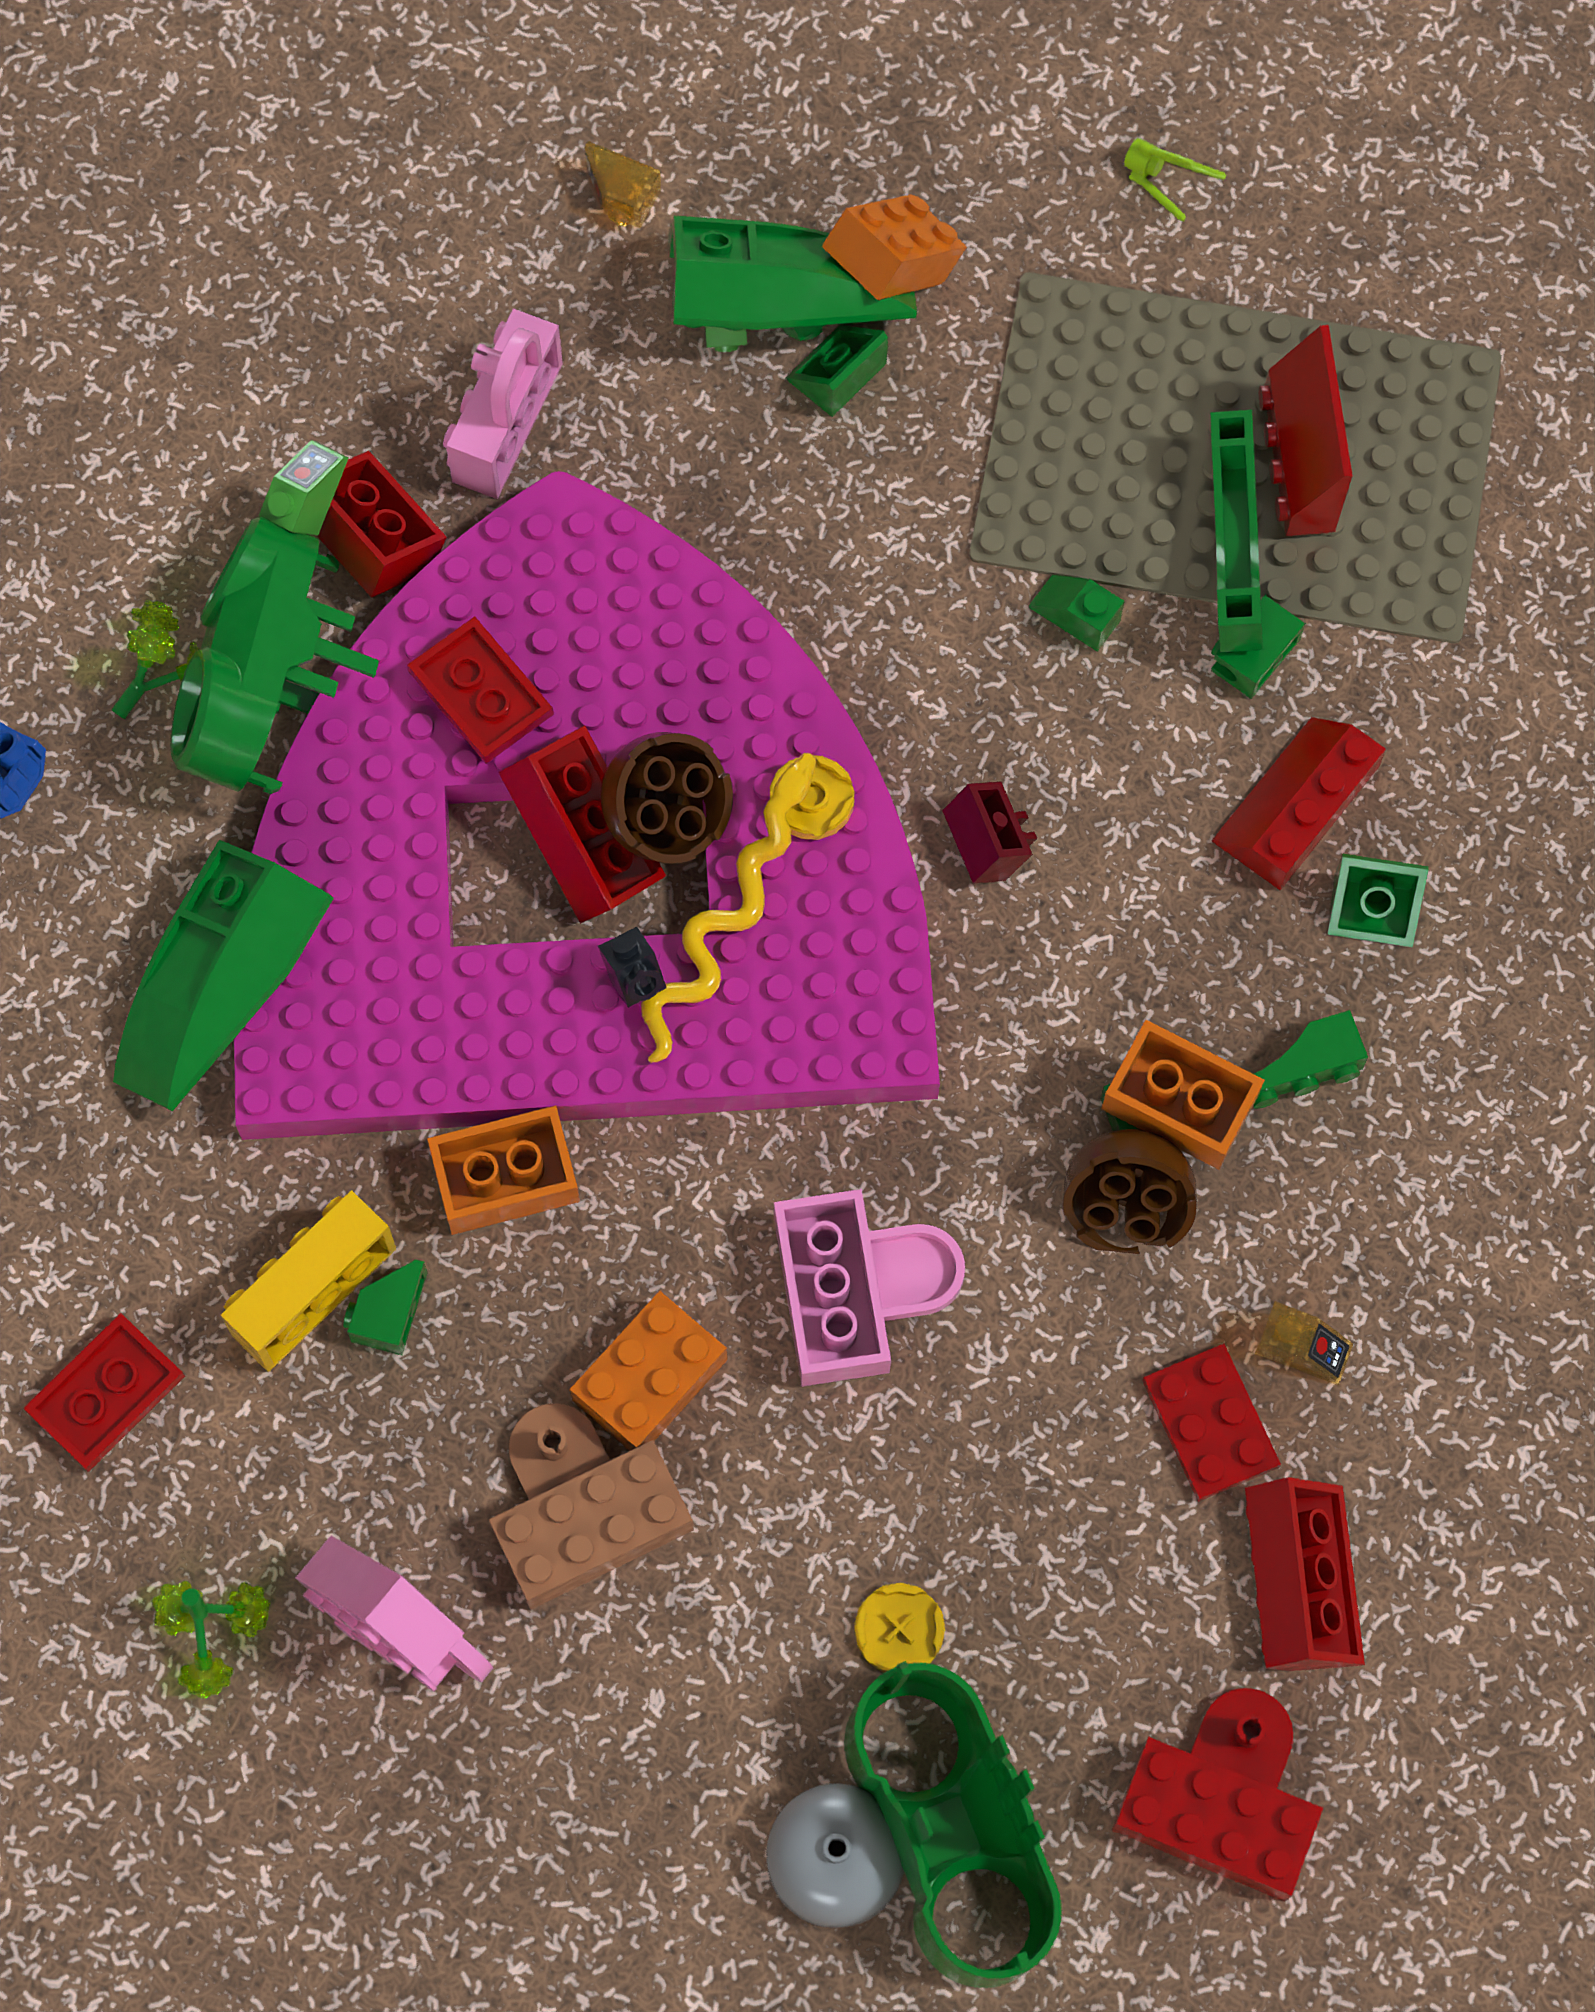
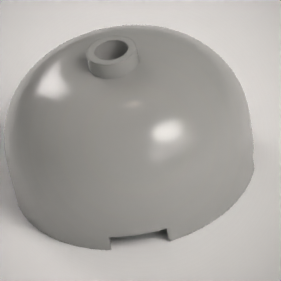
(825, 1887)

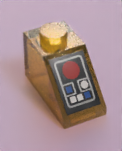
(622, 185)
(1304, 1343)

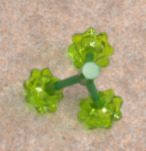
(151, 645)
(185, 1610)

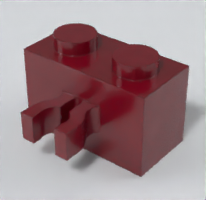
(988, 832)

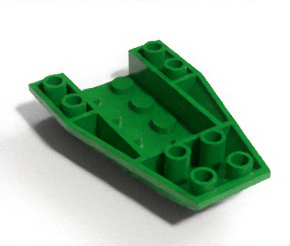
(766, 278)
(214, 970)

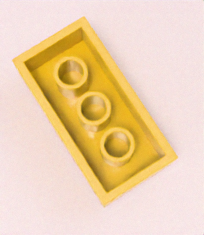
(308, 1280)

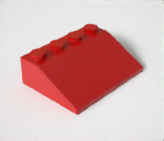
(1307, 437)

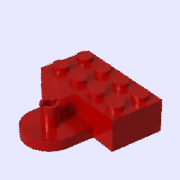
(1223, 1796)

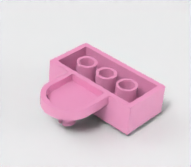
(503, 403)
(854, 1279)
(388, 1615)

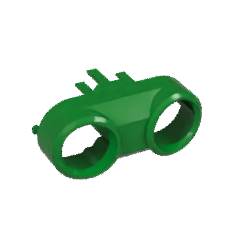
(252, 645)
(962, 1824)

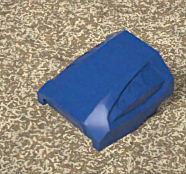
(20, 769)

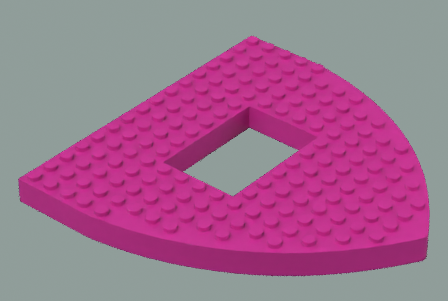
(631, 641)

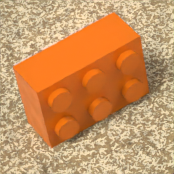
(894, 246)
(1182, 1094)
(503, 1170)
(649, 1373)

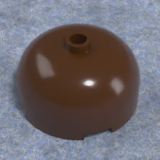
(678, 776)
(1135, 1172)

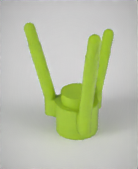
(1148, 159)

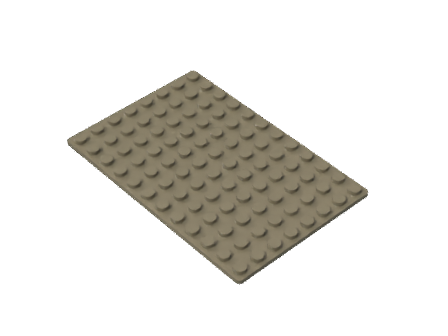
(1110, 465)

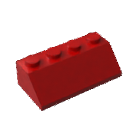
(1300, 798)
(561, 806)
(1304, 1575)

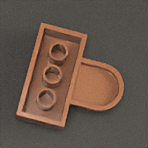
(582, 1506)

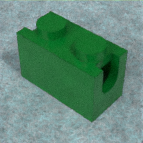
(1251, 669)

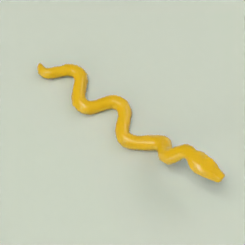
(787, 792)

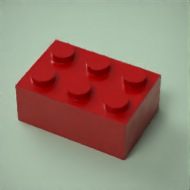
(378, 527)

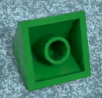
(840, 366)
(1377, 900)

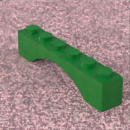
(1236, 531)
(1323, 1052)

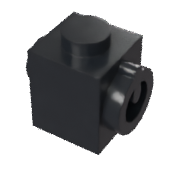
(632, 967)

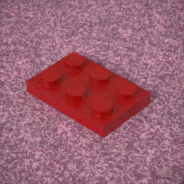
(480, 689)
(104, 1392)
(1211, 1422)

